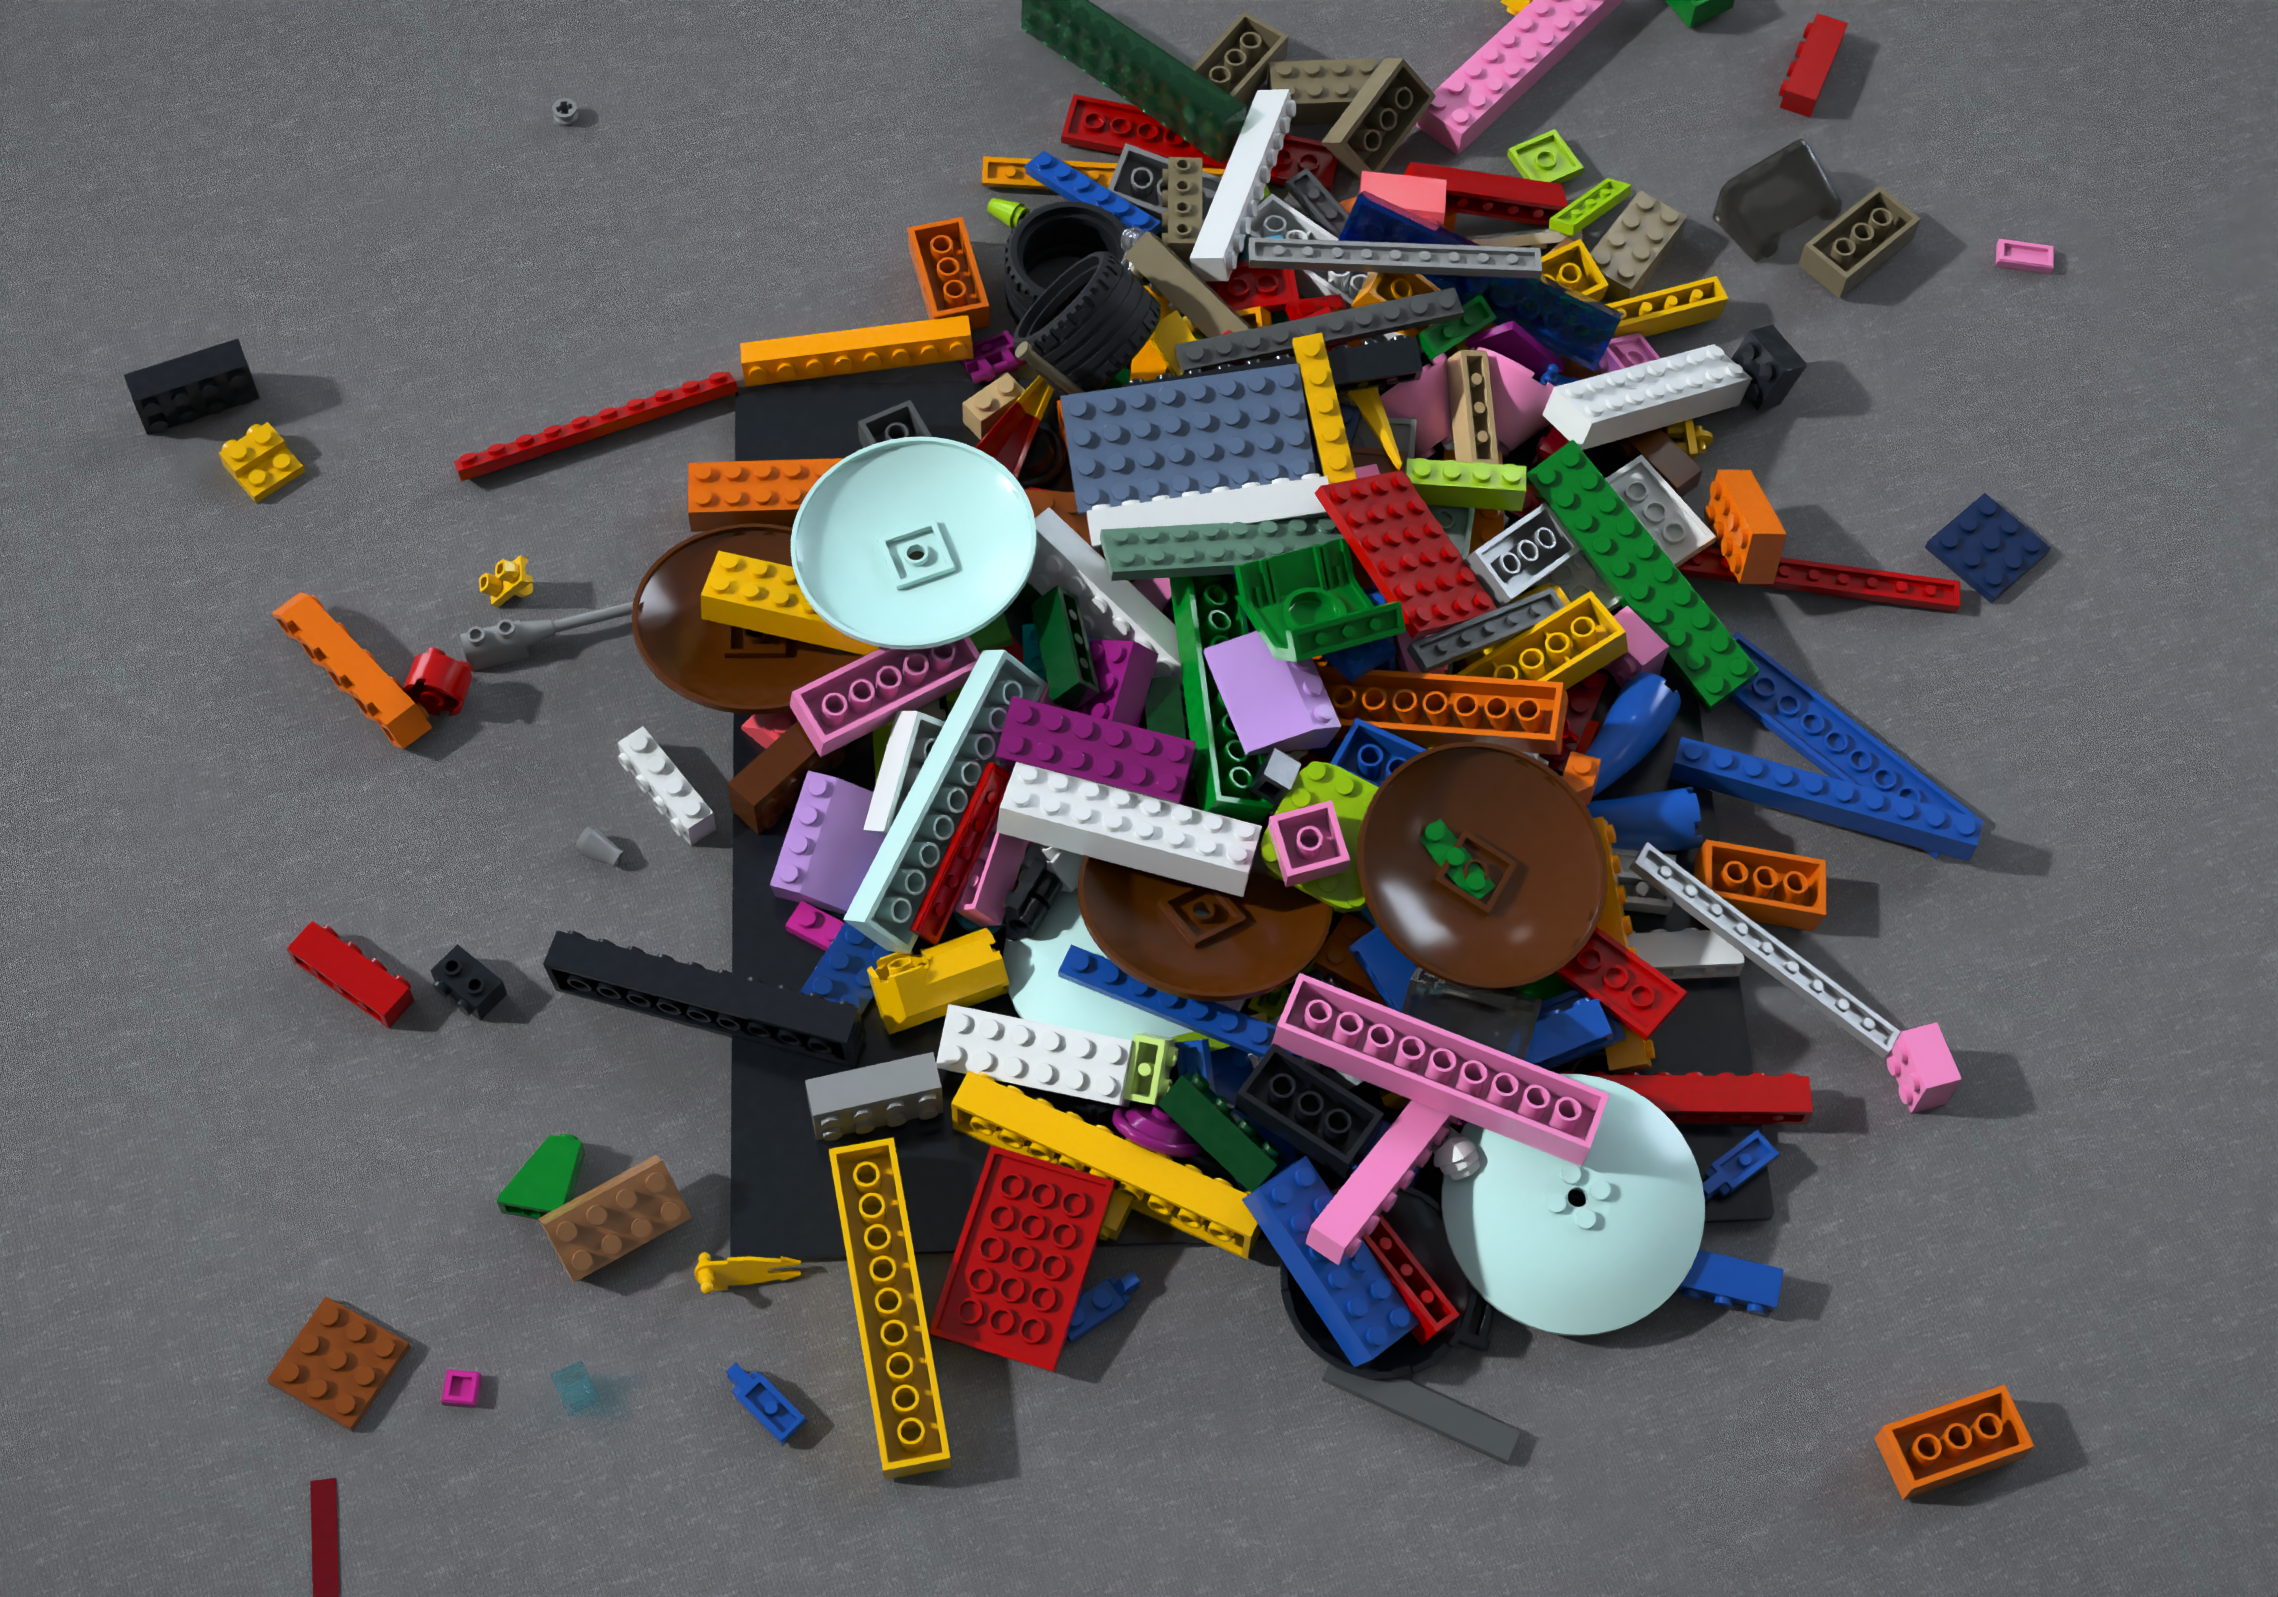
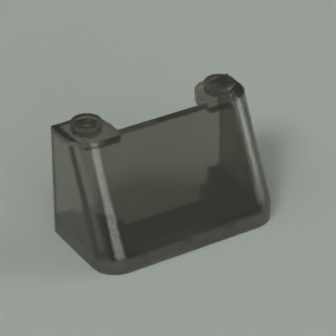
(1775, 199)
(1490, 1017)

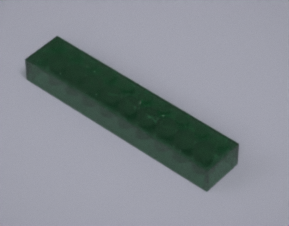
(1138, 72)

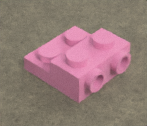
(1626, 352)

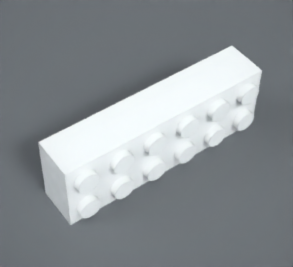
(1035, 1054)

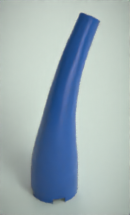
(1633, 726)
(1660, 818)

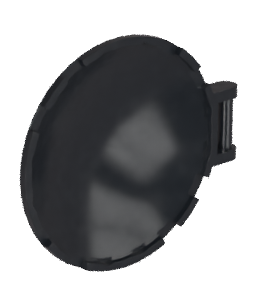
(1420, 1227)

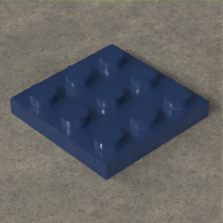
(1987, 547)

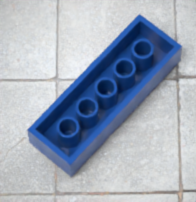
(1350, 1298)

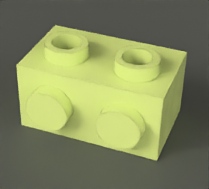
(1150, 1068)

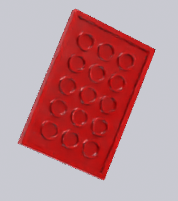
(1405, 551)
(1022, 1259)

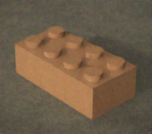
(615, 1218)

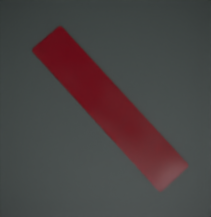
(324, 1538)

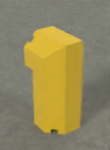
(921, 986)

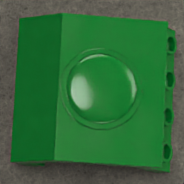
(1312, 603)

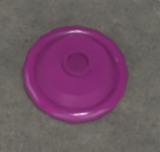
(1155, 1130)

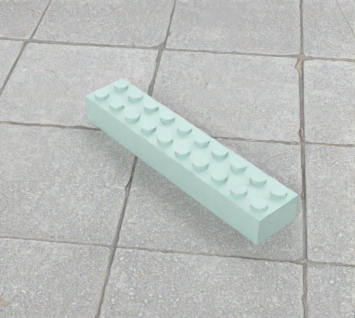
(938, 799)

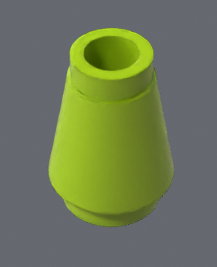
(1007, 211)

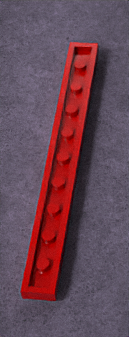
(588, 428)
(1838, 581)

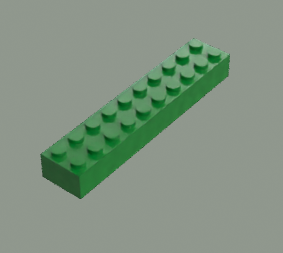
(1642, 576)
(1204, 617)

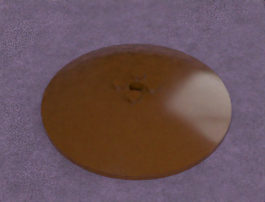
(714, 660)
(1520, 830)
(1231, 955)

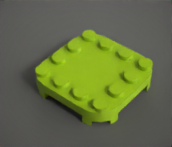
(1350, 799)

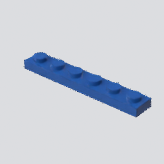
(1078, 187)

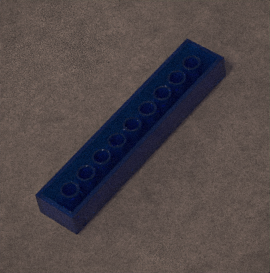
(1544, 308)

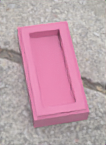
(2024, 256)

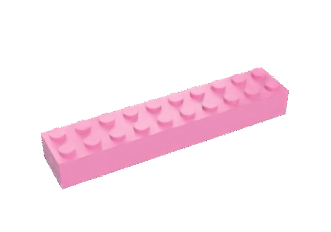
(1508, 68)
(1440, 1069)

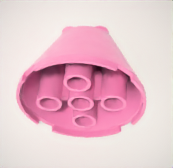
(1516, 402)
(1428, 403)

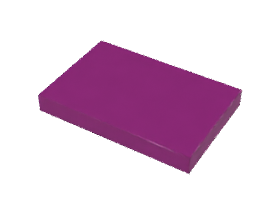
(1516, 344)

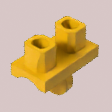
(1691, 439)
(508, 581)

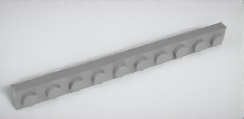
(1394, 257)
(1765, 950)

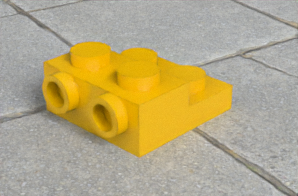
(260, 461)

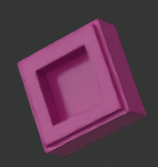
(461, 1388)

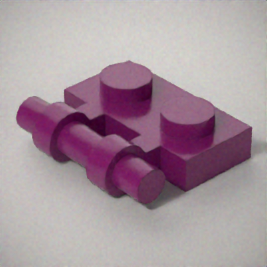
(990, 351)

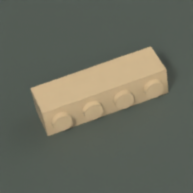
(1472, 407)

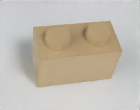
(990, 404)

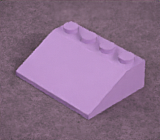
(1271, 699)
(826, 845)

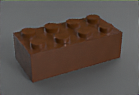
(777, 777)

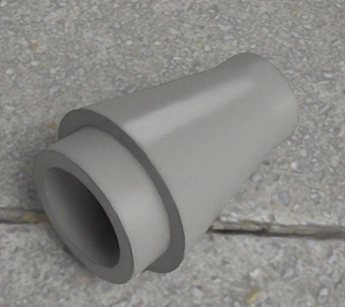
(597, 846)

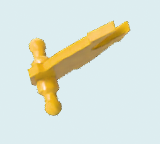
(741, 1271)

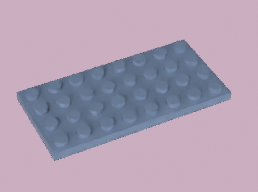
(1187, 436)

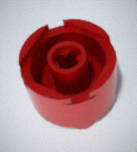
(438, 682)

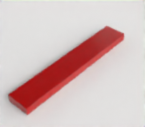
(961, 854)

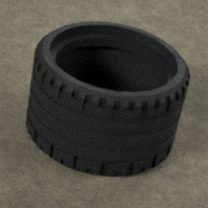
(1053, 232)
(1090, 322)

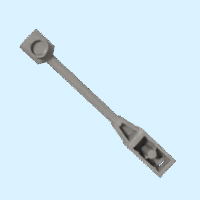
(510, 638)

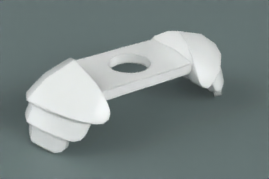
(1456, 1156)

